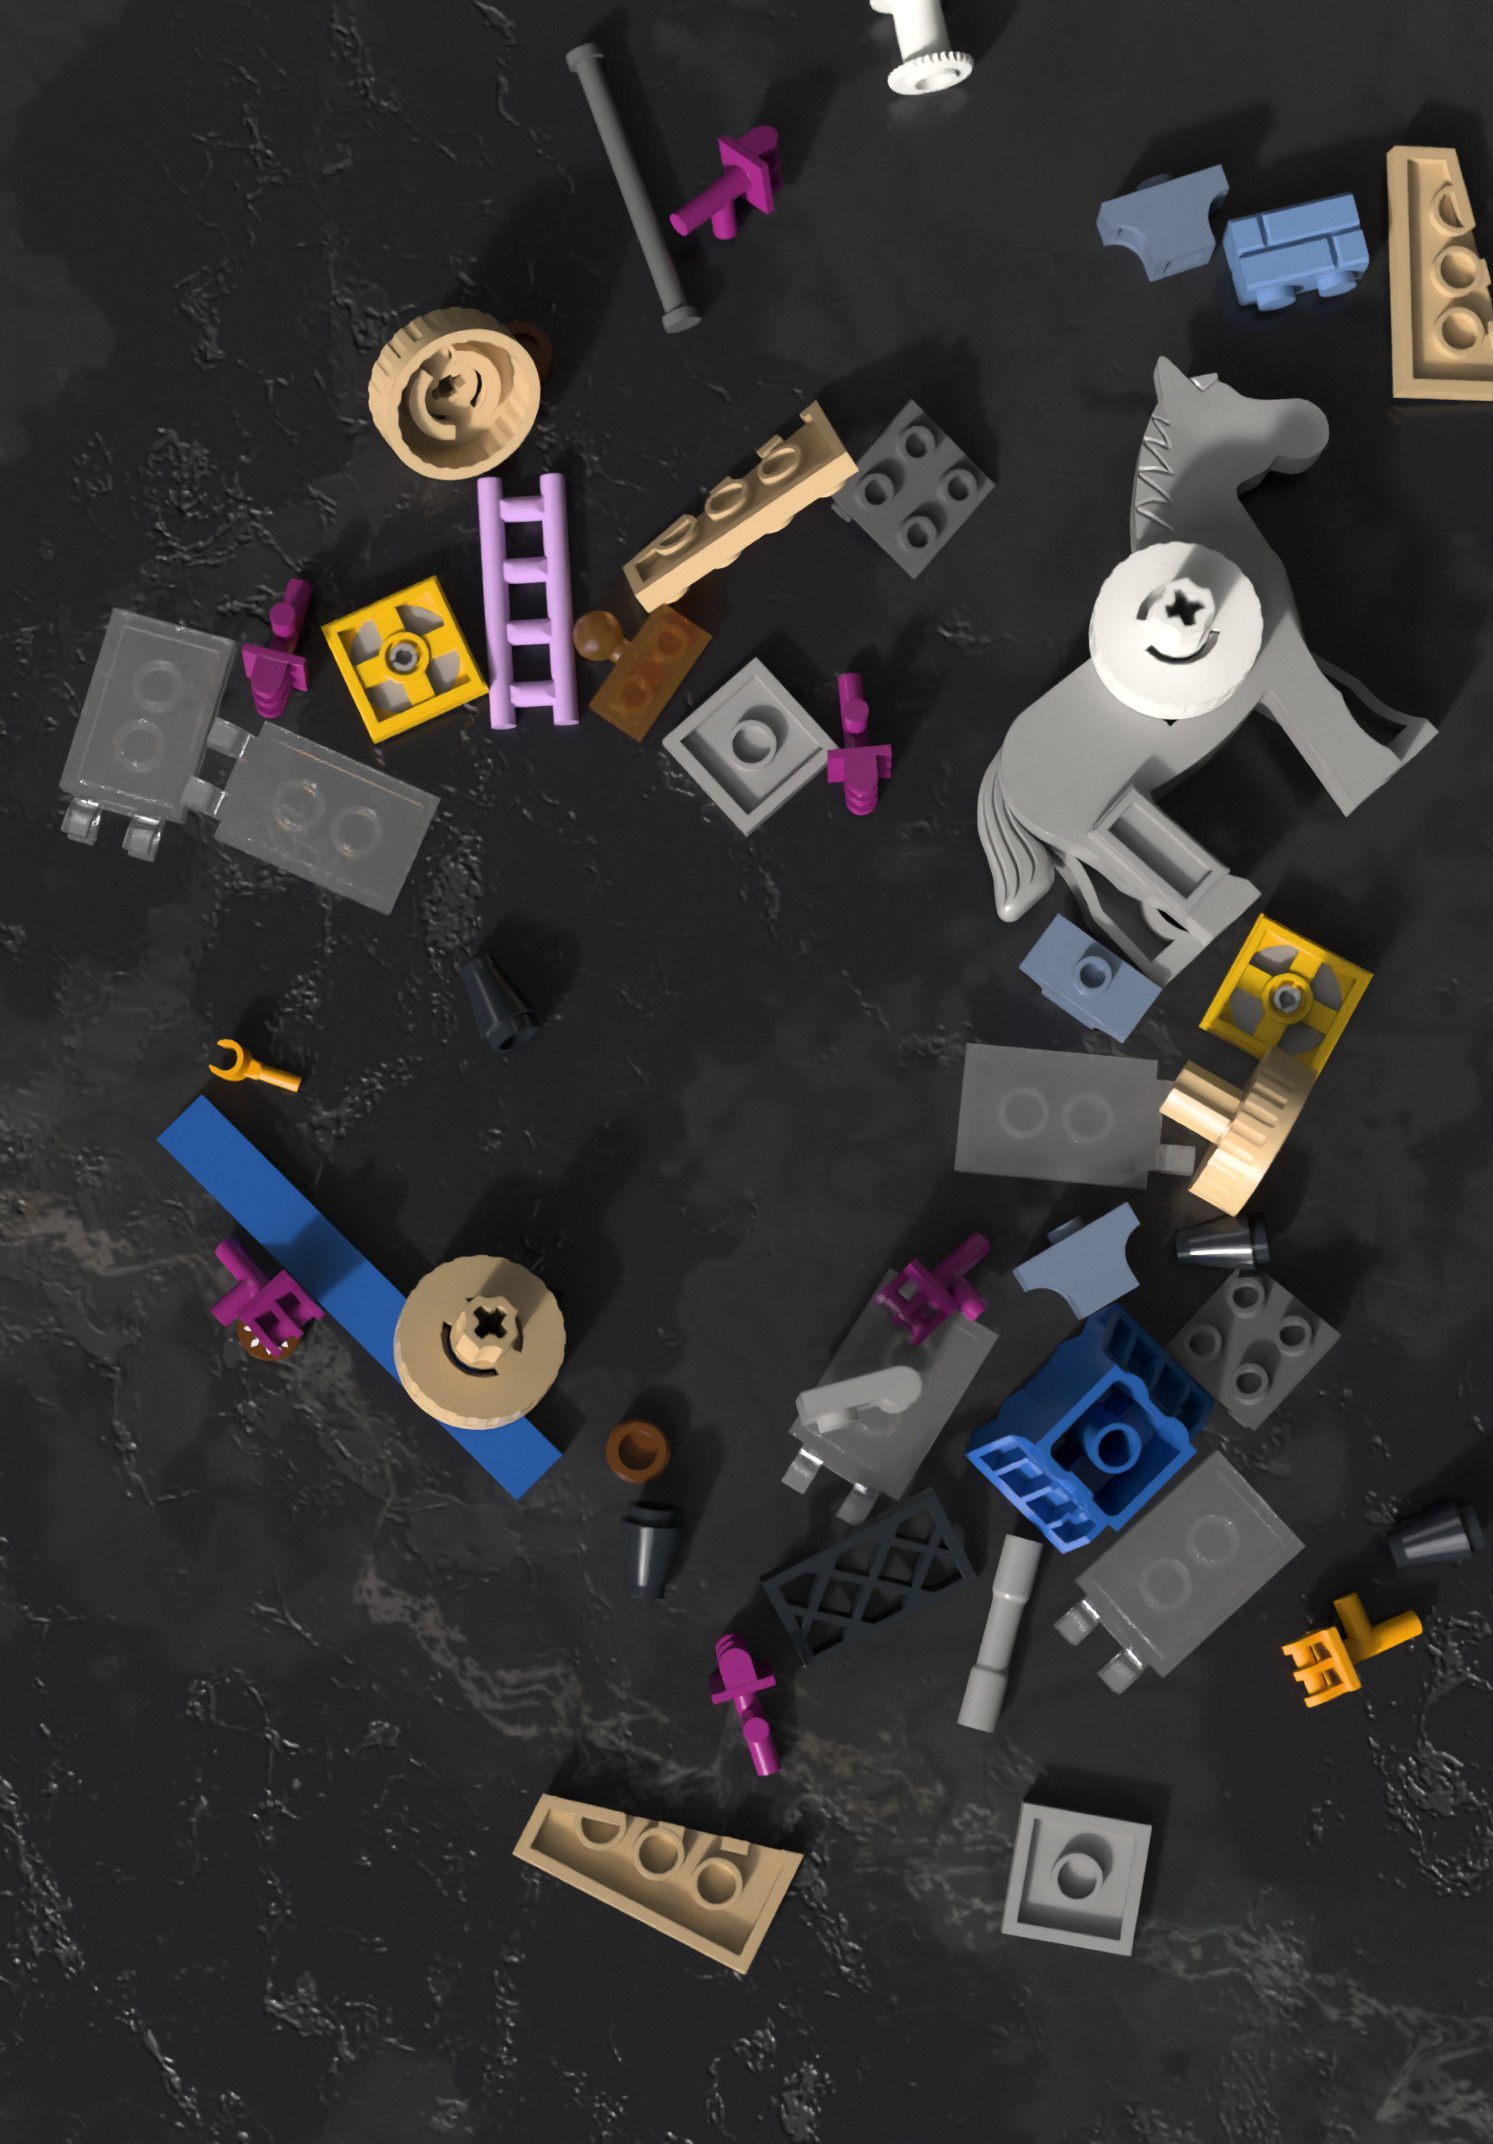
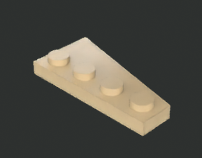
(1436, 281)
(743, 510)
(676, 1879)

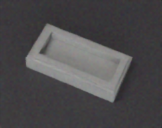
(1158, 852)

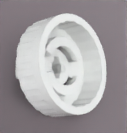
(1212, 598)

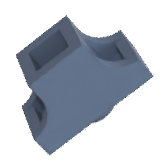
(1166, 220)
(1089, 980)
(1085, 1262)

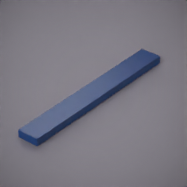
(331, 1271)

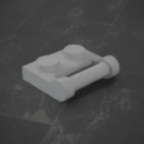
(840, 1403)

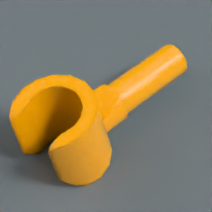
(254, 1069)

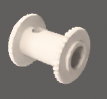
(924, 47)

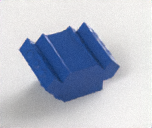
(1093, 1431)

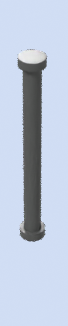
(587, 62)

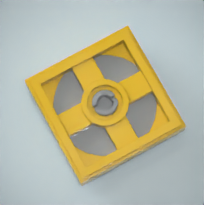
(405, 659)
(1285, 995)

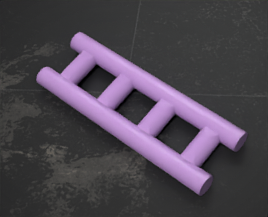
(556, 629)

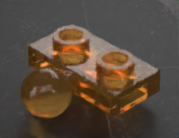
(644, 670)

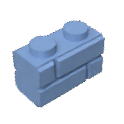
(1296, 251)

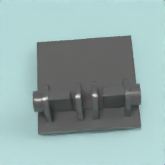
(912, 489)
(1251, 1345)

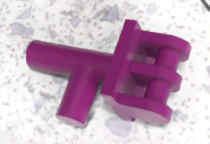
(749, 171)
(276, 669)
(858, 763)
(927, 1299)
(268, 1307)
(741, 1681)

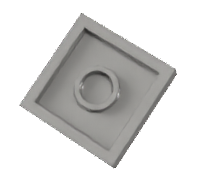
(750, 746)
(1076, 1878)

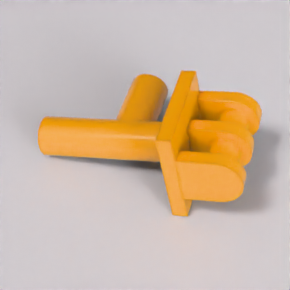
(1337, 1657)

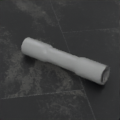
(990, 1672)

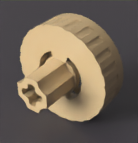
(433, 370)
(1242, 1124)
(522, 1351)

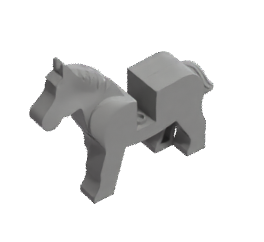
(1085, 747)

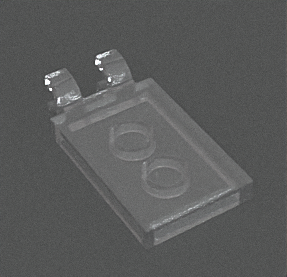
(144, 727)
(315, 812)
(1064, 1118)
(882, 1446)
(1180, 1571)

